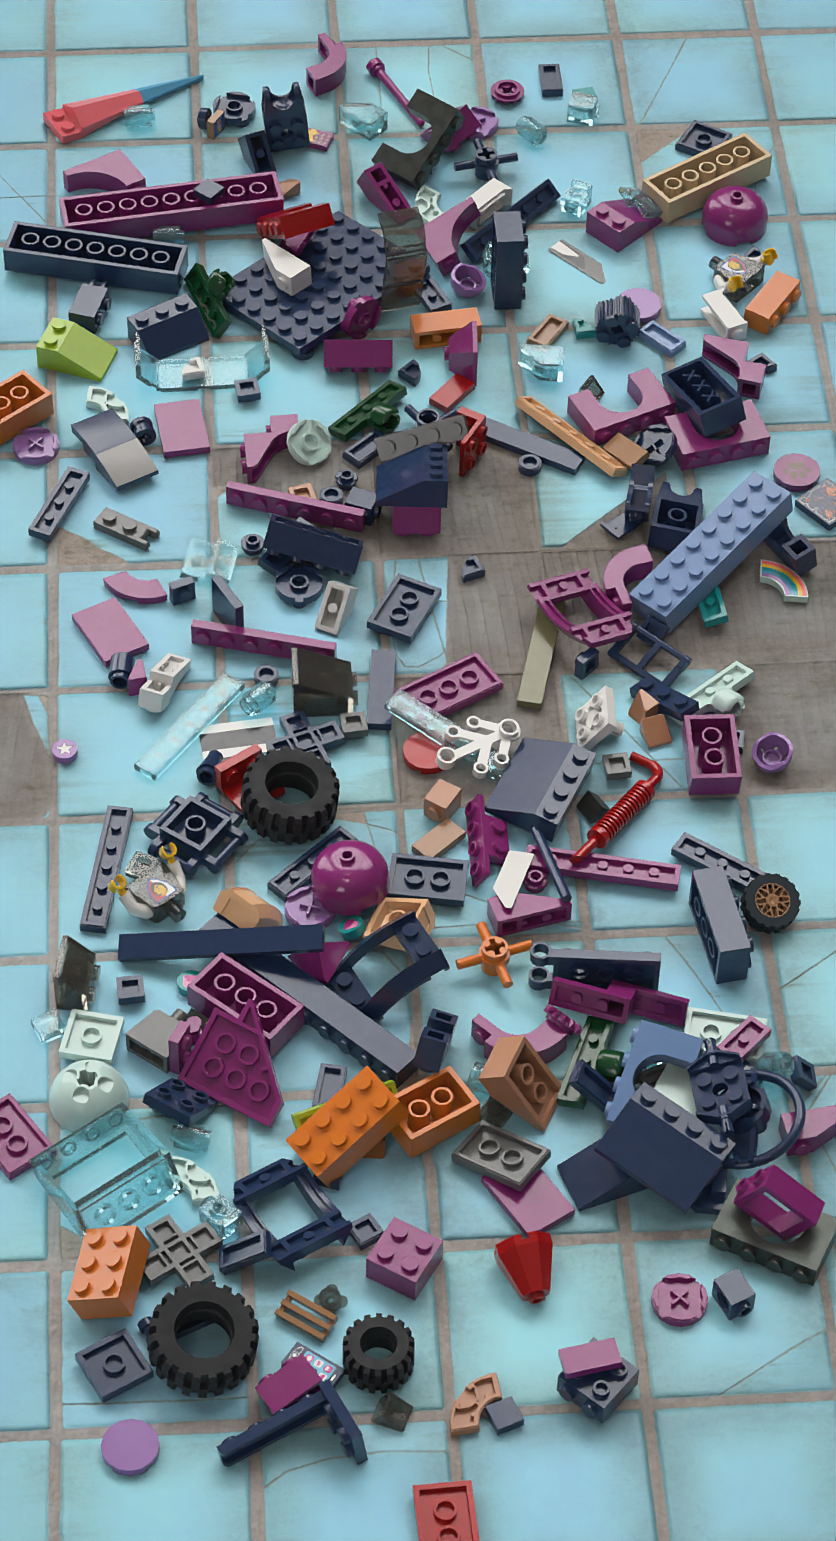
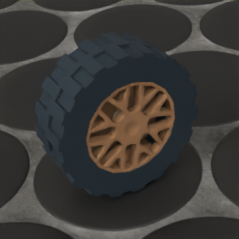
(770, 903)

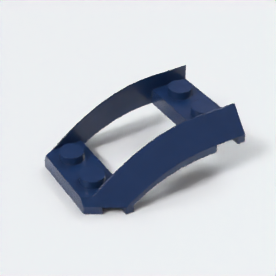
(418, 945)
(306, 1240)

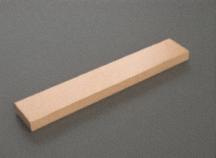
(571, 436)

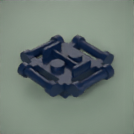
(197, 830)

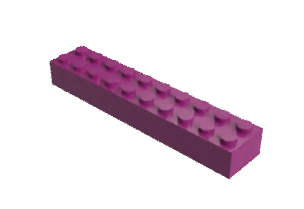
(141, 209)

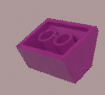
(358, 355)

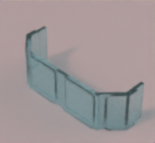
(219, 371)

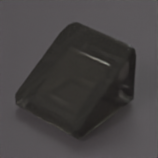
(392, 1412)

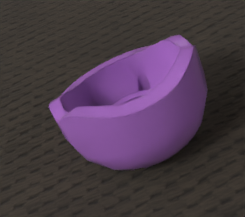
(466, 286)
(771, 759)

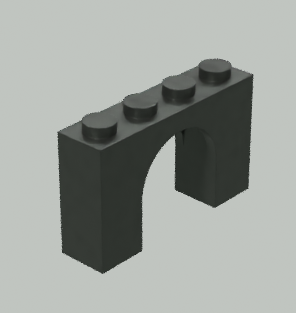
(416, 166)
(797, 1259)

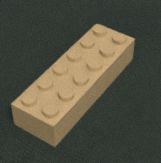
(691, 182)

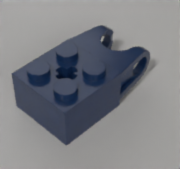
(285, 119)
(674, 517)

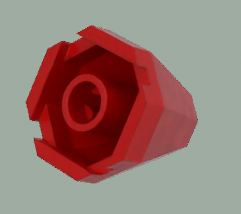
(527, 1264)

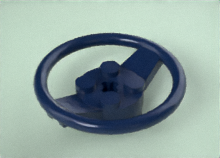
(755, 1122)

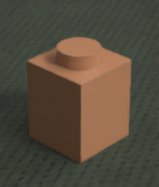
(442, 801)

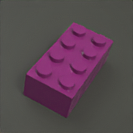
(228, 988)

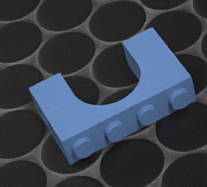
(650, 1046)

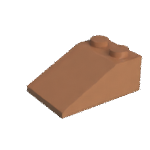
(521, 1081)

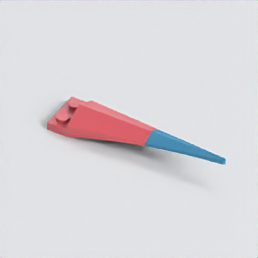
(85, 116)

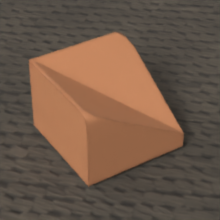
(643, 706)

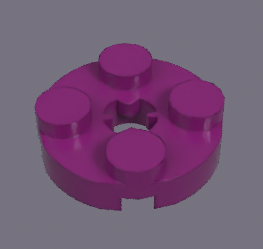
(360, 316)

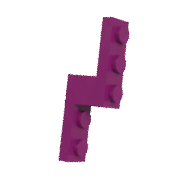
(618, 1001)

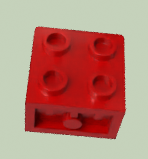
(473, 443)
(230, 775)

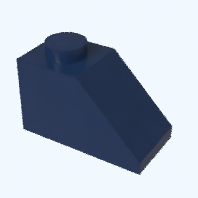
(257, 152)

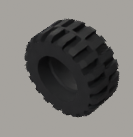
(290, 770)
(208, 1304)

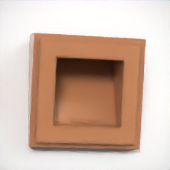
(655, 731)

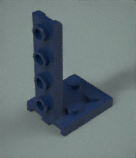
(293, 1418)

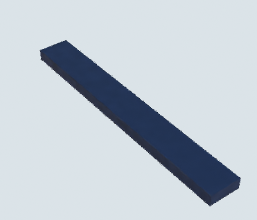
(230, 942)

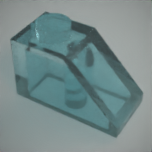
(363, 119)
(542, 361)

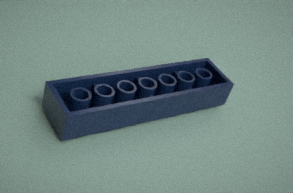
(98, 256)

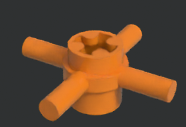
(493, 955)

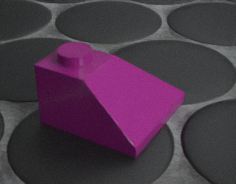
(463, 352)

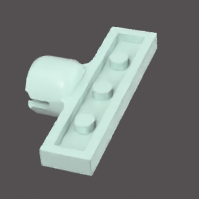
(720, 692)

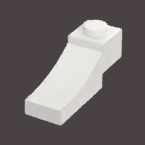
(163, 680)

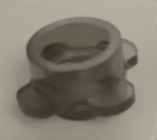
(331, 1292)

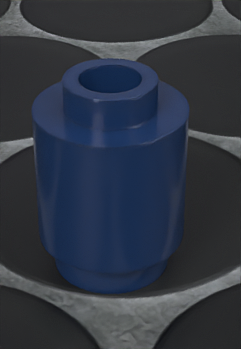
(120, 669)

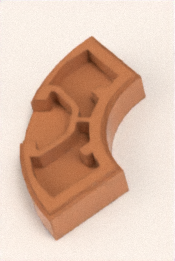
(471, 1404)

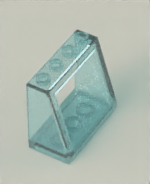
(126, 1195)

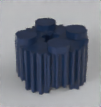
(617, 321)

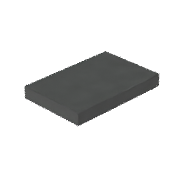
(501, 1155)

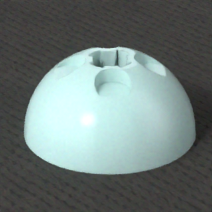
(86, 1092)

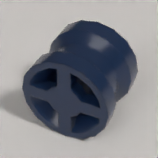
(143, 430)

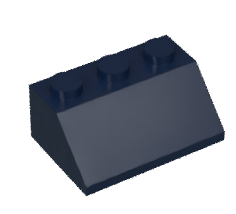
(168, 327)

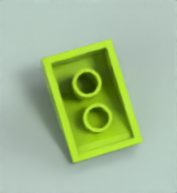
(74, 351)

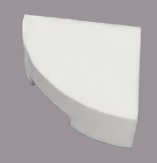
(193, 370)

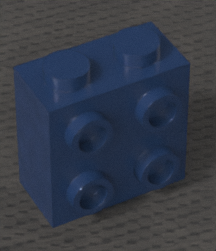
(599, 1392)

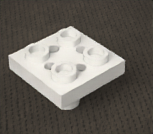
(597, 719)

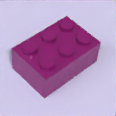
(711, 754)

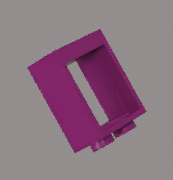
(803, 1204)

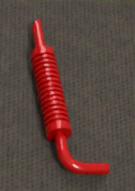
(623, 810)

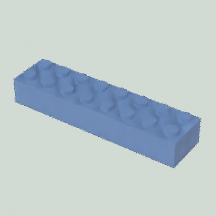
(712, 551)

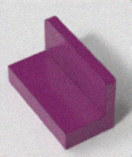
(296, 244)

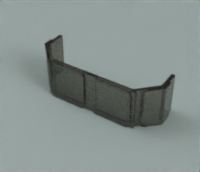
(405, 258)

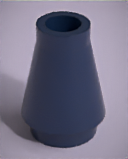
(206, 770)

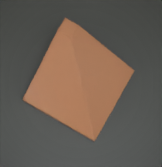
(289, 187)

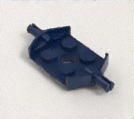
(716, 1072)

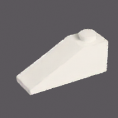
(287, 270)

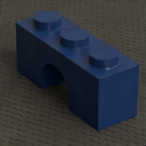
(793, 551)
(435, 1041)

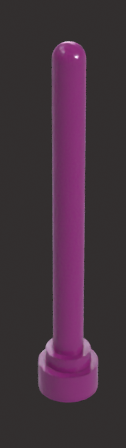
(377, 69)

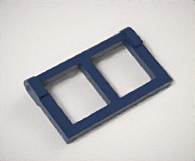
(659, 644)

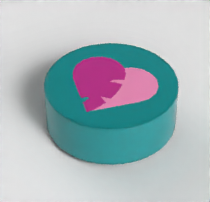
(352, 927)
(184, 979)

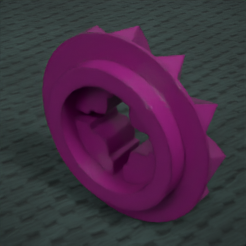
(505, 86)
(562, 1020)

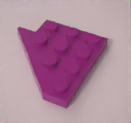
(236, 1065)

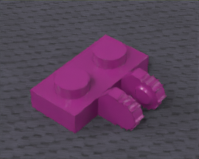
(181, 1040)

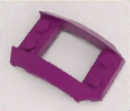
(611, 624)

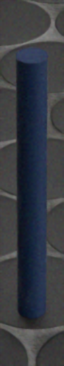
(551, 864)

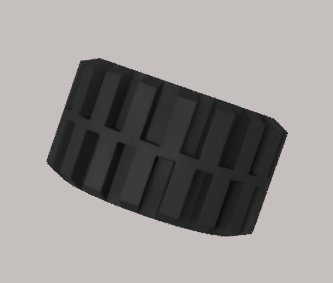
(378, 1333)

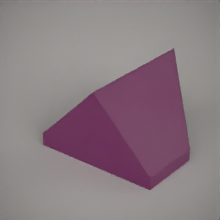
(321, 964)

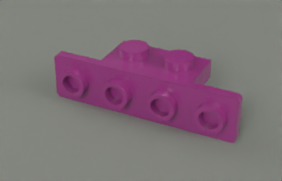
(486, 840)

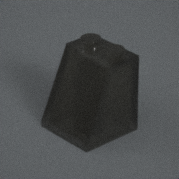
(322, 684)

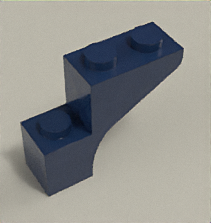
(639, 493)

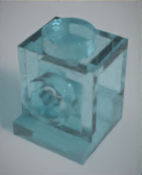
(576, 198)
(220, 1215)

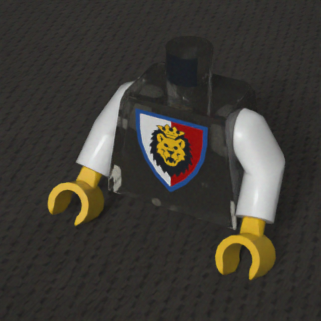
(739, 273)
(157, 892)

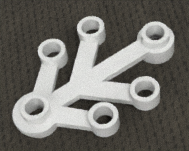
(480, 742)

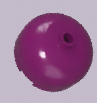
(734, 216)
(350, 877)

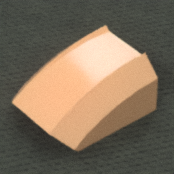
(395, 907)
(247, 909)

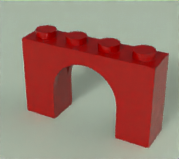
(294, 221)

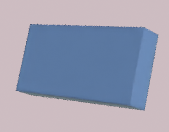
(662, 339)

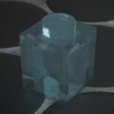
(582, 108)

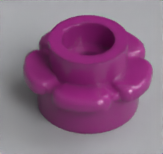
(537, 885)

